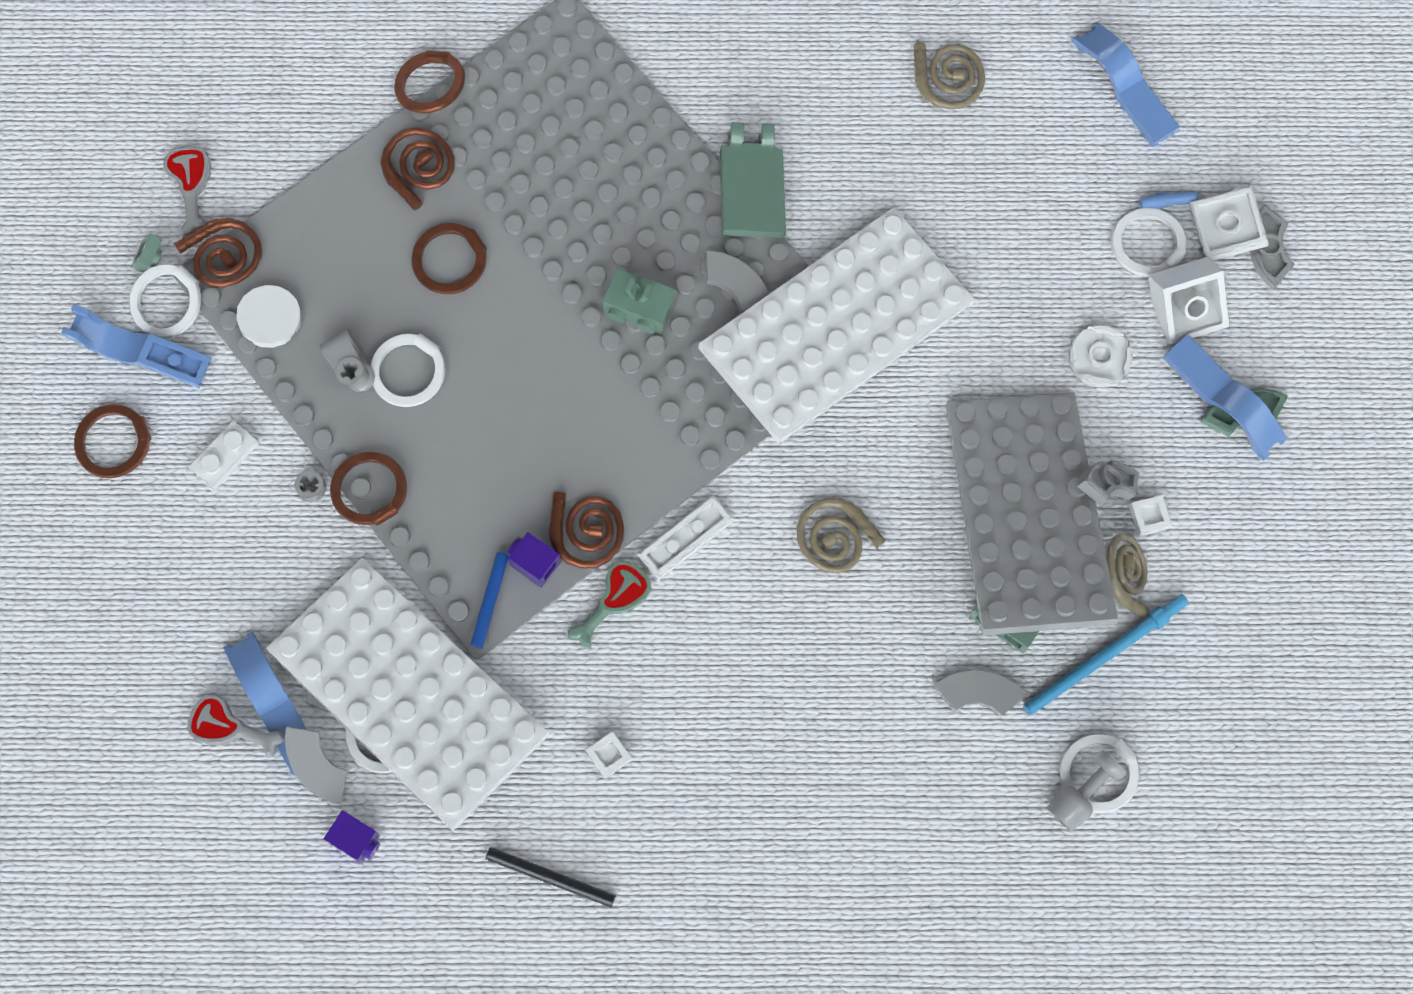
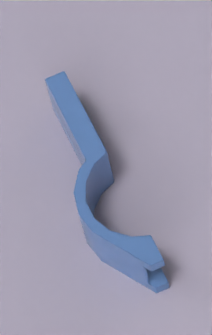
(1128, 83)
(137, 349)
(1221, 391)
(263, 688)

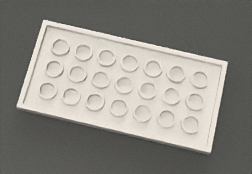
(835, 325)
(408, 693)

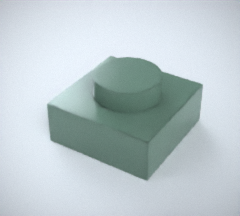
(148, 253)

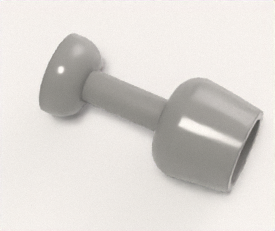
(1072, 805)

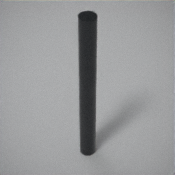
(550, 877)

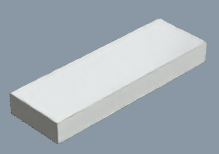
(685, 537)

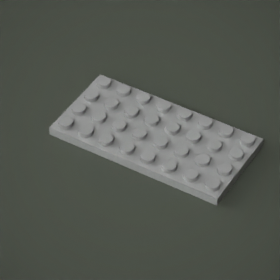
(1025, 520)

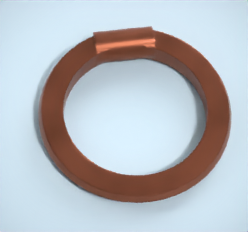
(419, 60)
(473, 240)
(141, 431)
(382, 514)

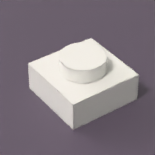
(1150, 515)
(608, 755)

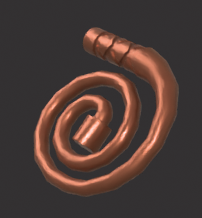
(422, 158)
(226, 257)
(556, 533)

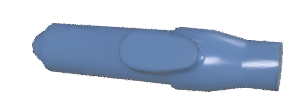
(1168, 199)

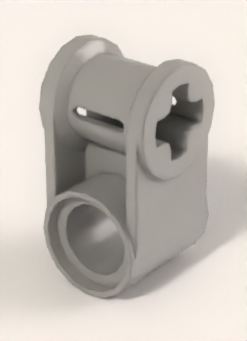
(348, 361)

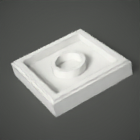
(1229, 223)

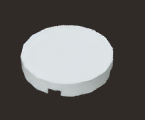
(268, 316)
(1100, 356)

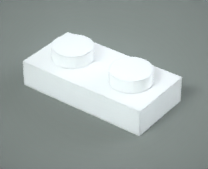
(223, 455)

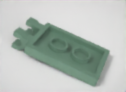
(752, 185)

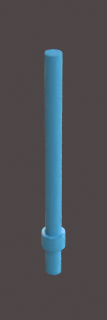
(1156, 619)

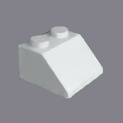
(1189, 299)

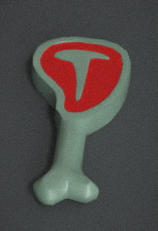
(625, 590)

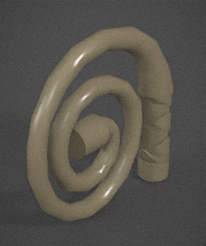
(956, 75)
(830, 539)
(1123, 567)

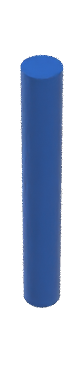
(489, 600)

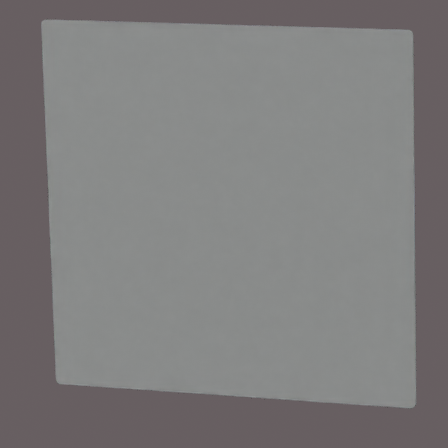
(564, 178)

